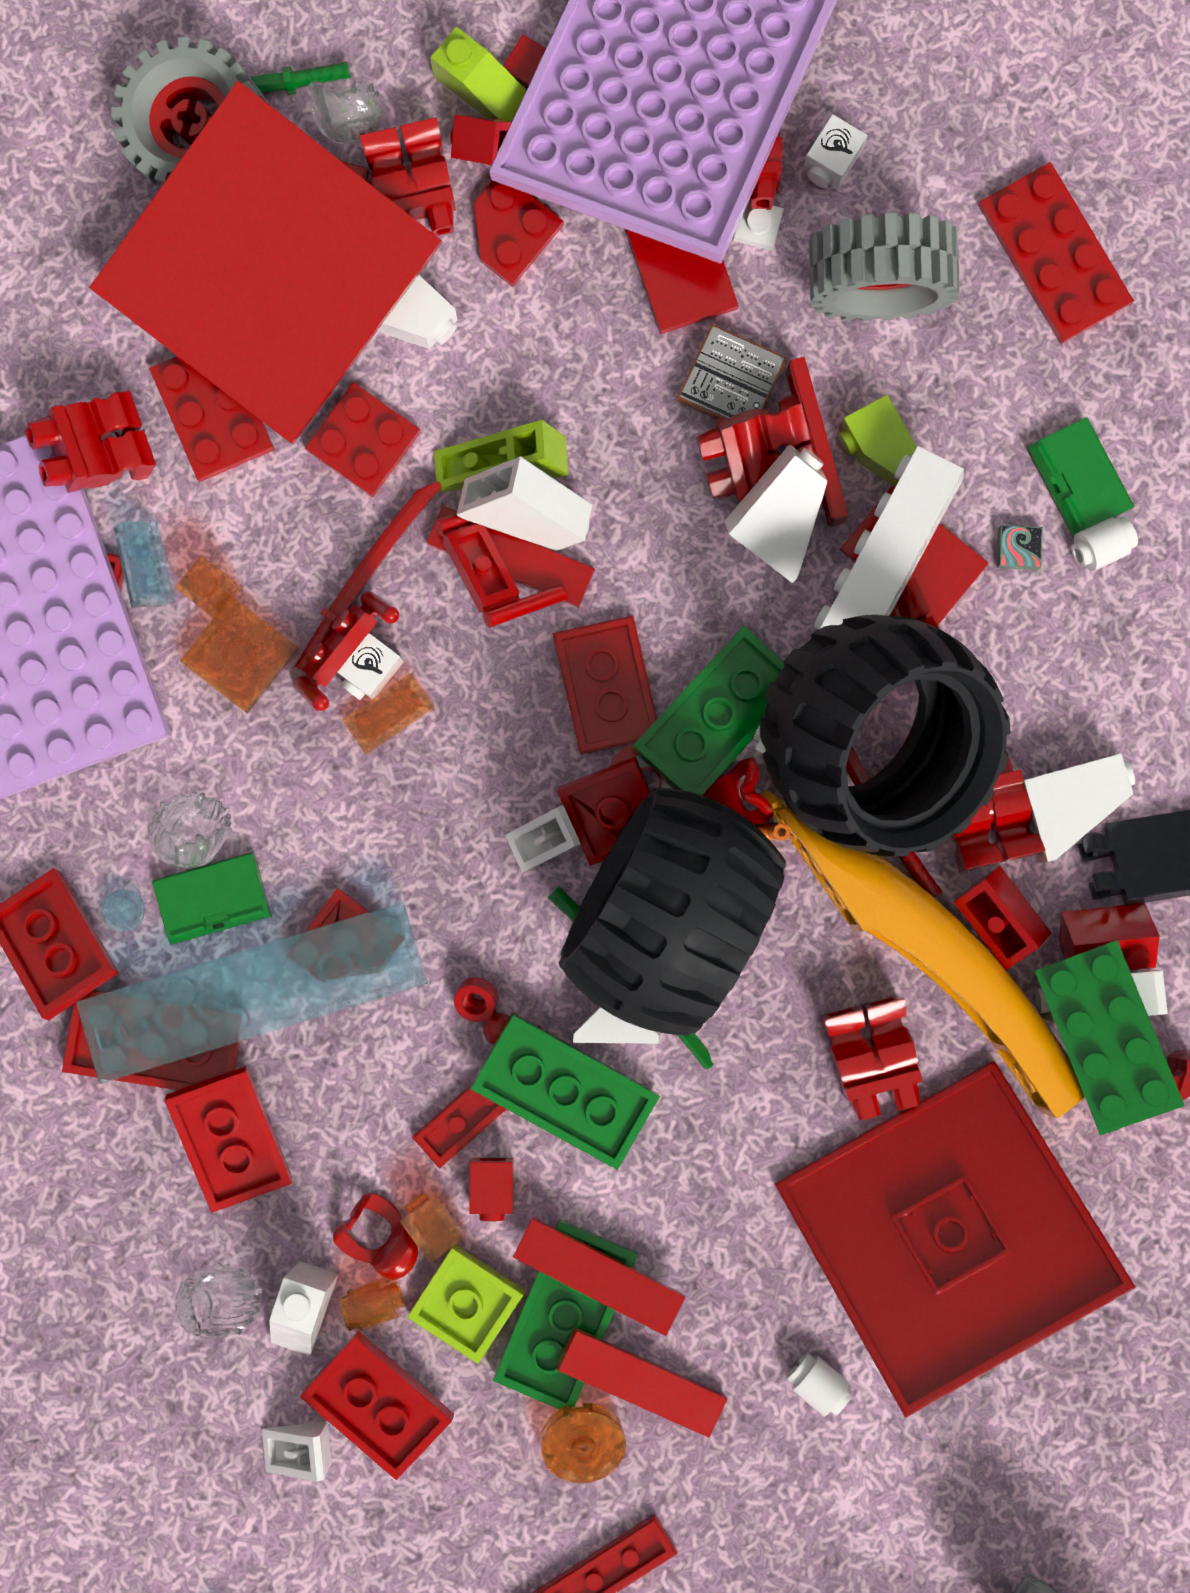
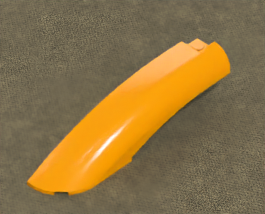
(914, 923)

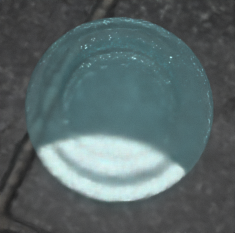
(123, 910)

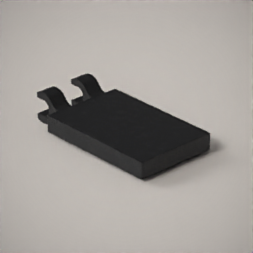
(1147, 858)

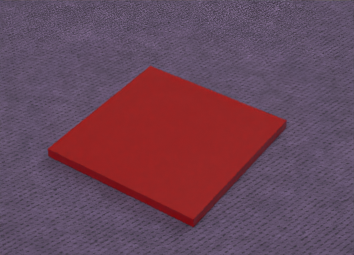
(265, 263)
(953, 1238)

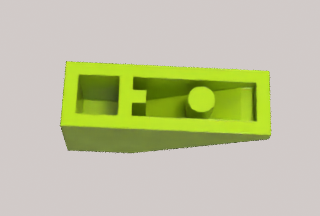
(476, 76)
(877, 438)
(534, 442)

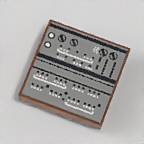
(730, 375)

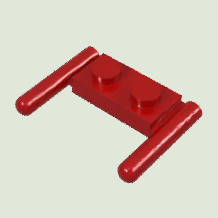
(487, 574)
(348, 632)

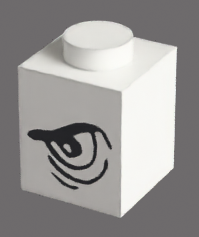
(834, 153)
(369, 668)

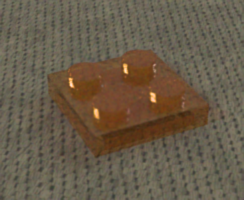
(239, 654)

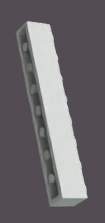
(896, 542)

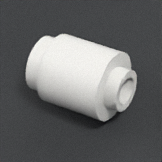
(1104, 543)
(819, 1385)

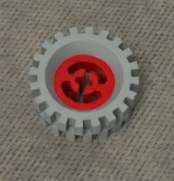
(161, 101)
(884, 267)

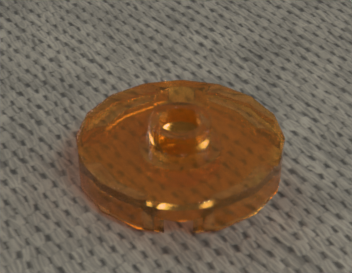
(578, 1427)

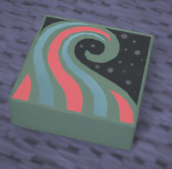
(1019, 547)

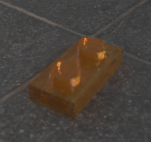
(388, 714)

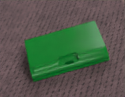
(1080, 476)
(211, 898)

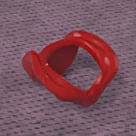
(726, 791)
(396, 1255)

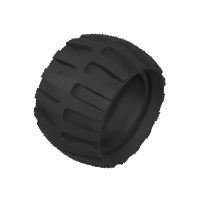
(939, 771)
(673, 912)

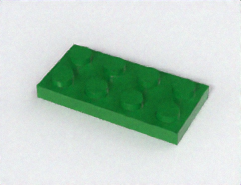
(712, 716)
(1109, 1038)
(564, 1091)
(546, 1325)

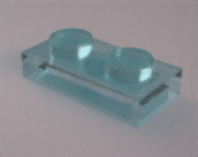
(144, 564)

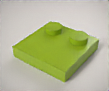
(466, 1303)

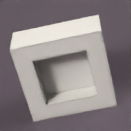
(759, 226)

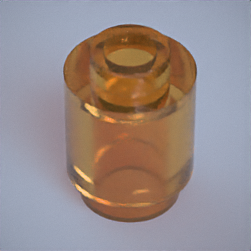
(371, 1304)

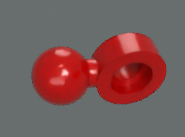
(480, 1009)

